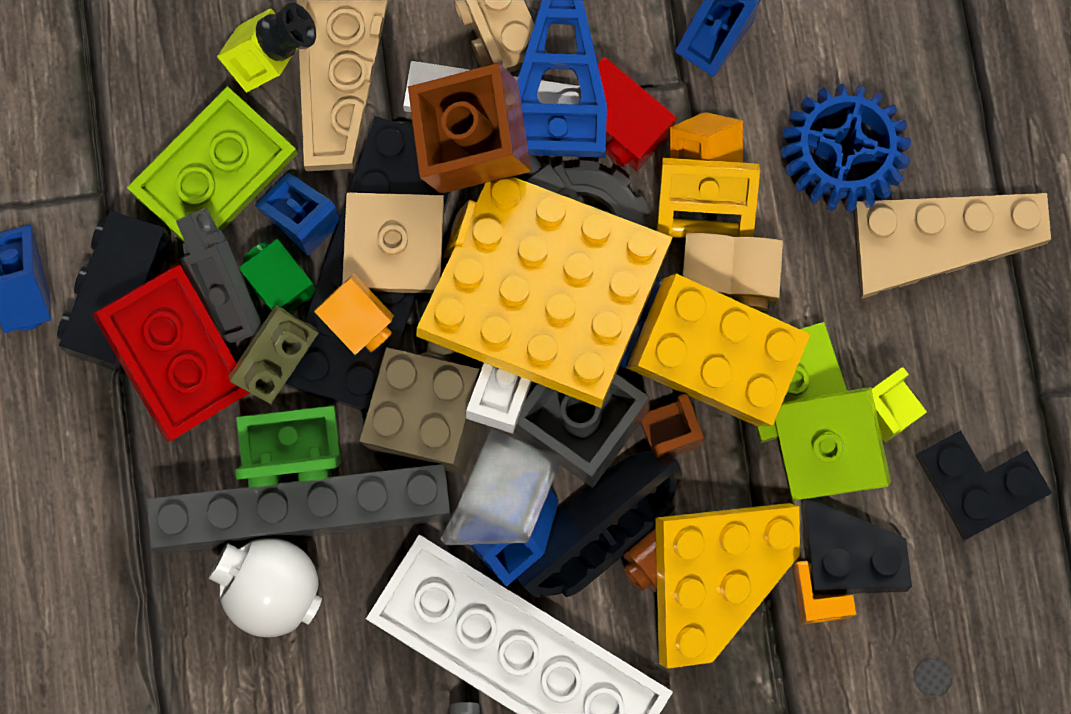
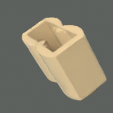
(735, 266)

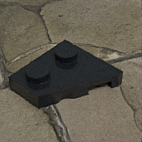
(852, 554)

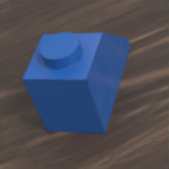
(22, 282)

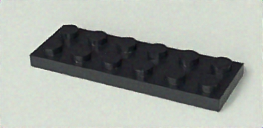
(328, 365)

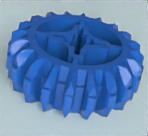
(863, 150)

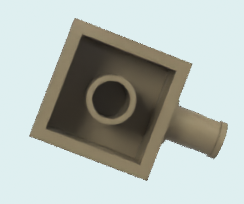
(422, 409)

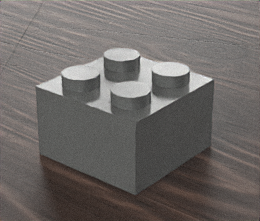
(579, 433)

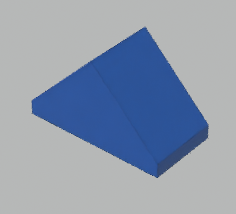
(716, 32)
(299, 213)

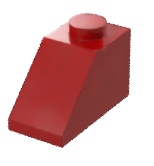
(634, 118)

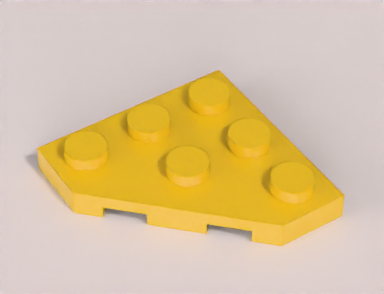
(717, 574)

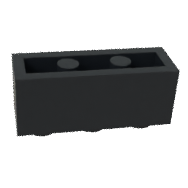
(124, 258)

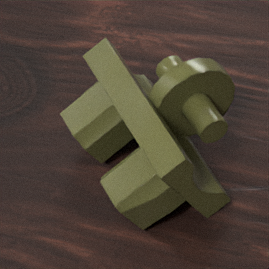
(273, 354)

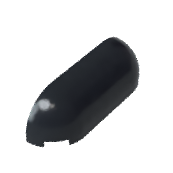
(604, 524)

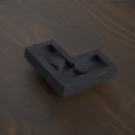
(975, 497)

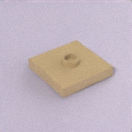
(394, 241)

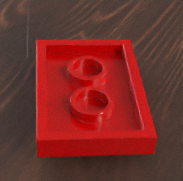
(171, 352)

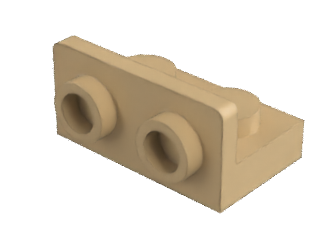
(500, 28)

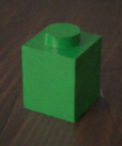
(276, 277)

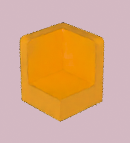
(708, 138)
(819, 607)

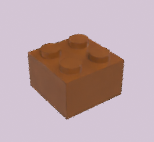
(469, 128)

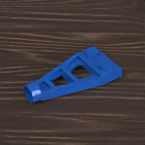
(563, 128)

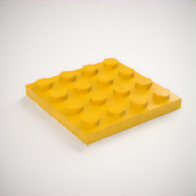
(545, 288)

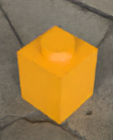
(356, 315)

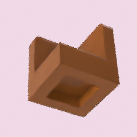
(672, 428)

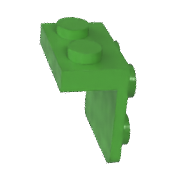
(288, 443)

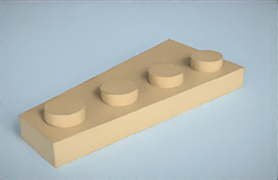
(338, 78)
(933, 236)

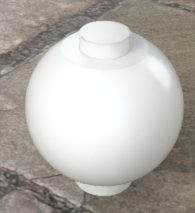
(267, 586)

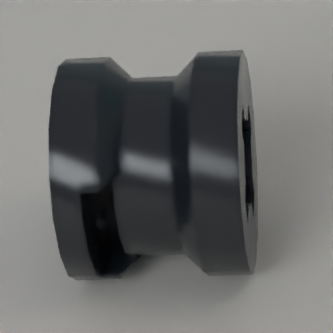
(285, 32)

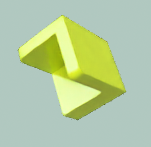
(246, 58)
(896, 405)

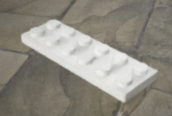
(505, 641)

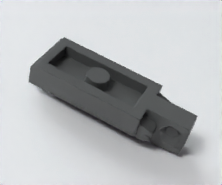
(217, 277)

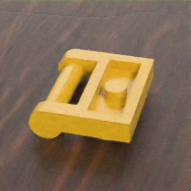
(708, 189)

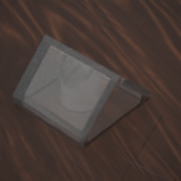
(501, 493)

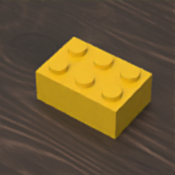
(718, 350)

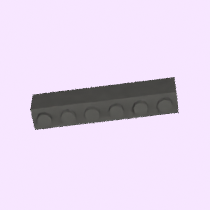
(299, 509)

